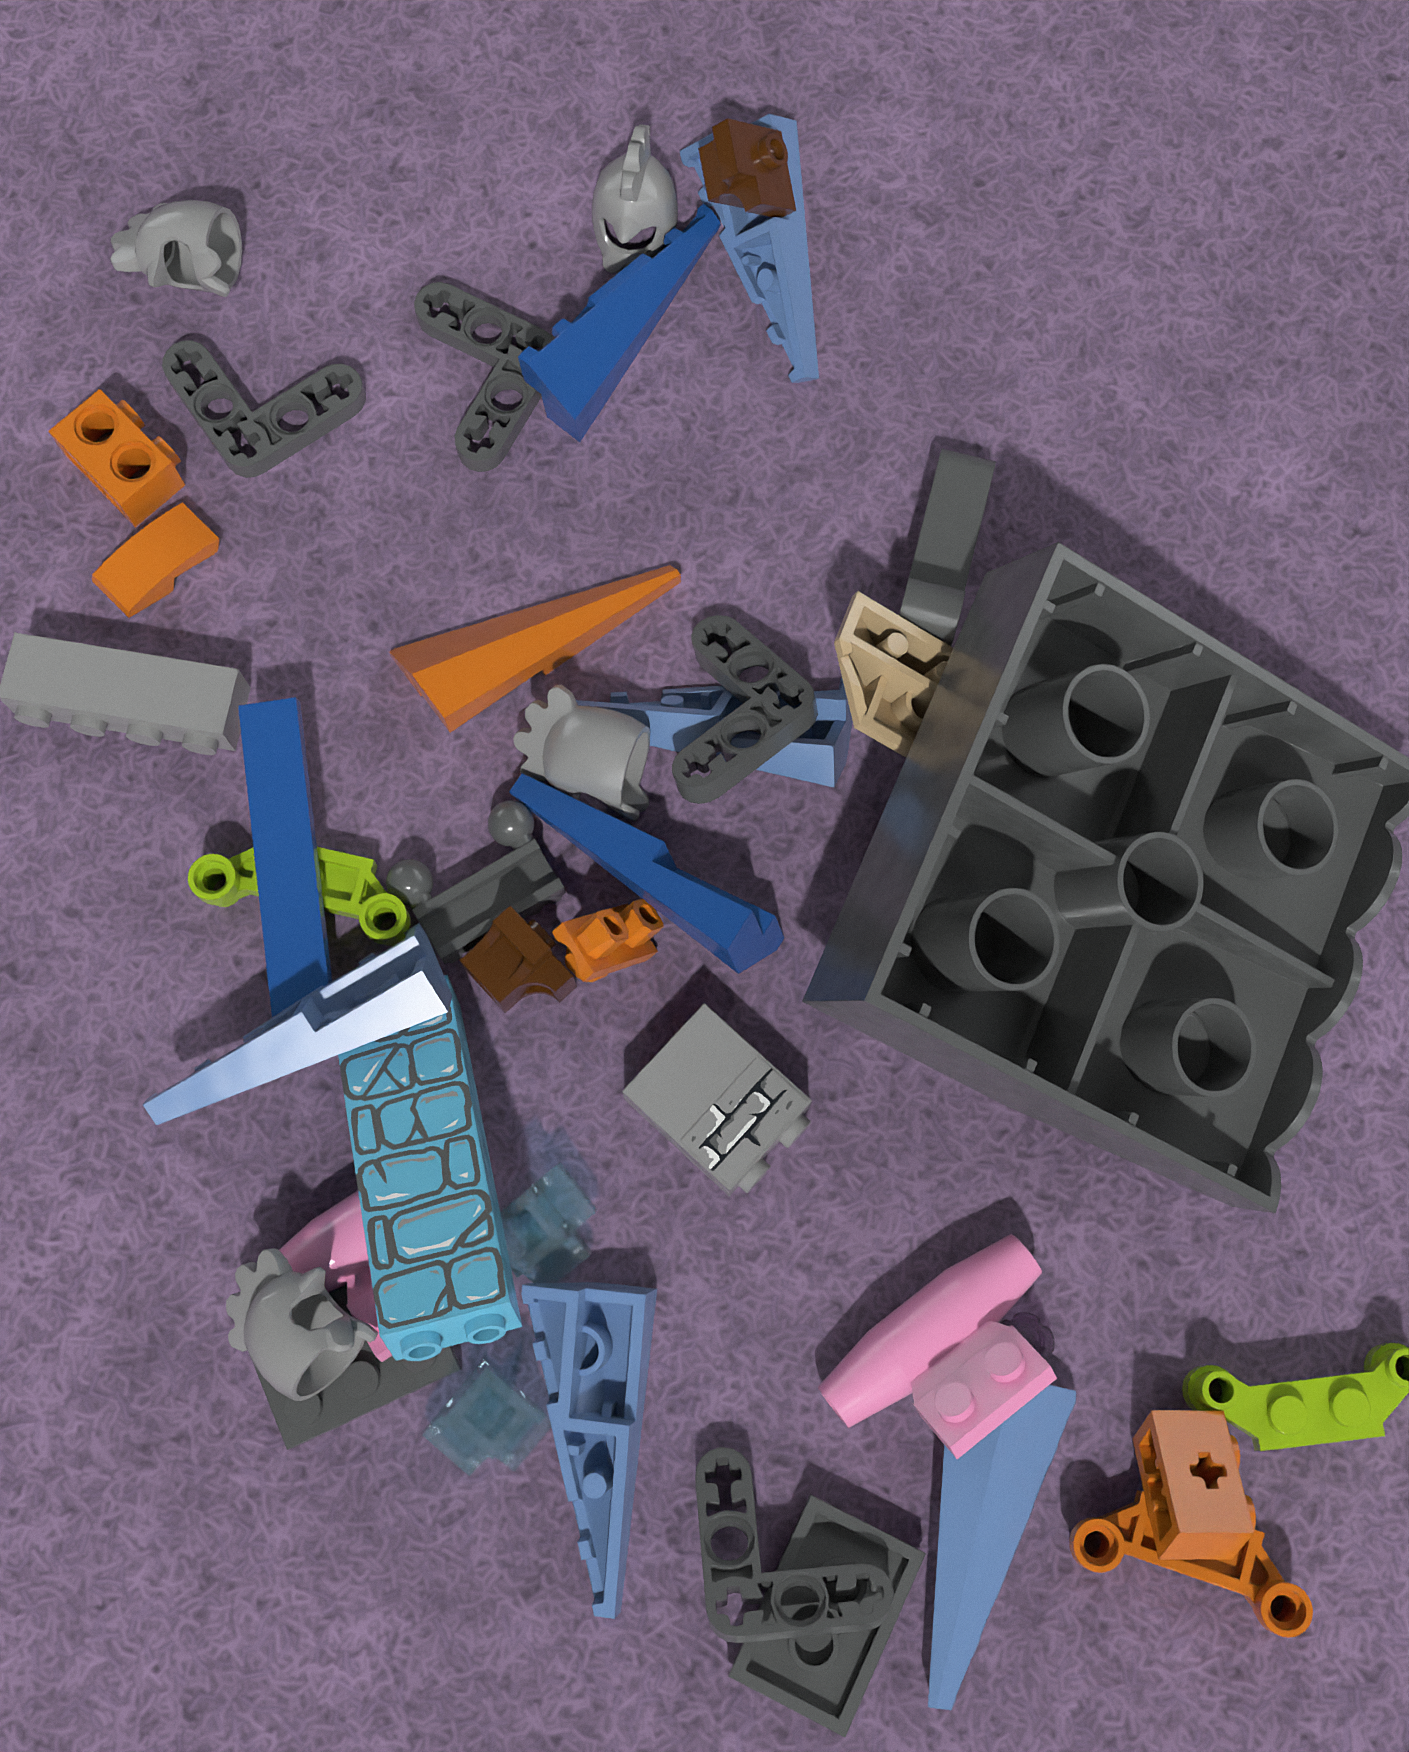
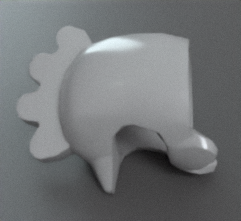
(633, 196)
(182, 246)
(586, 751)
(292, 1326)

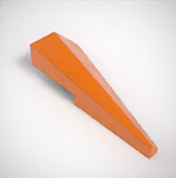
(483, 662)

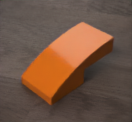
(151, 559)

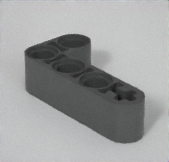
(947, 543)

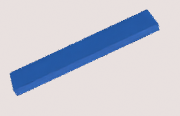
(285, 850)

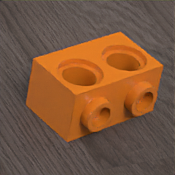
(115, 460)

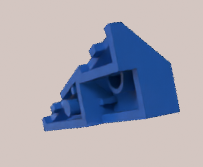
(596, 349)
(714, 918)

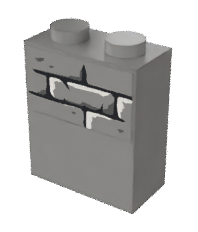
(719, 1101)

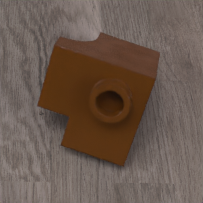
(748, 169)
(517, 962)

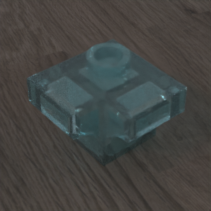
(543, 1227)
(487, 1420)

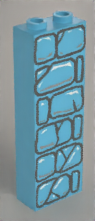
(427, 1190)

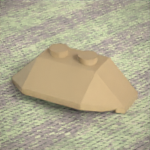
(887, 671)

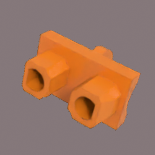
(609, 939)

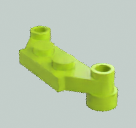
(346, 886)
(1307, 1409)

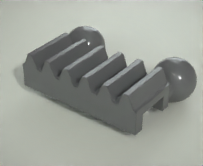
(465, 911)

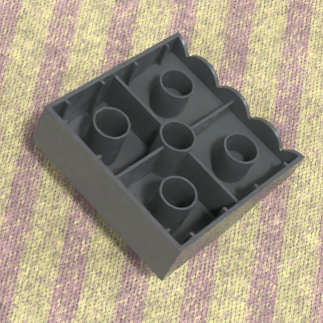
(1121, 880)

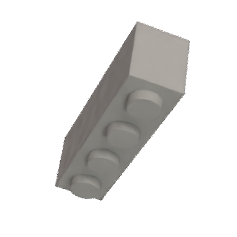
(123, 693)

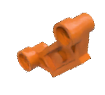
(1248, 1573)

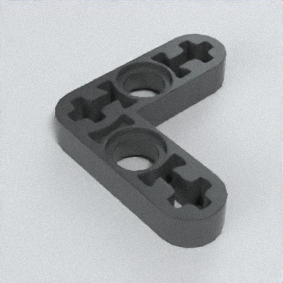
(506, 370)
(261, 426)
(758, 712)
(745, 1575)

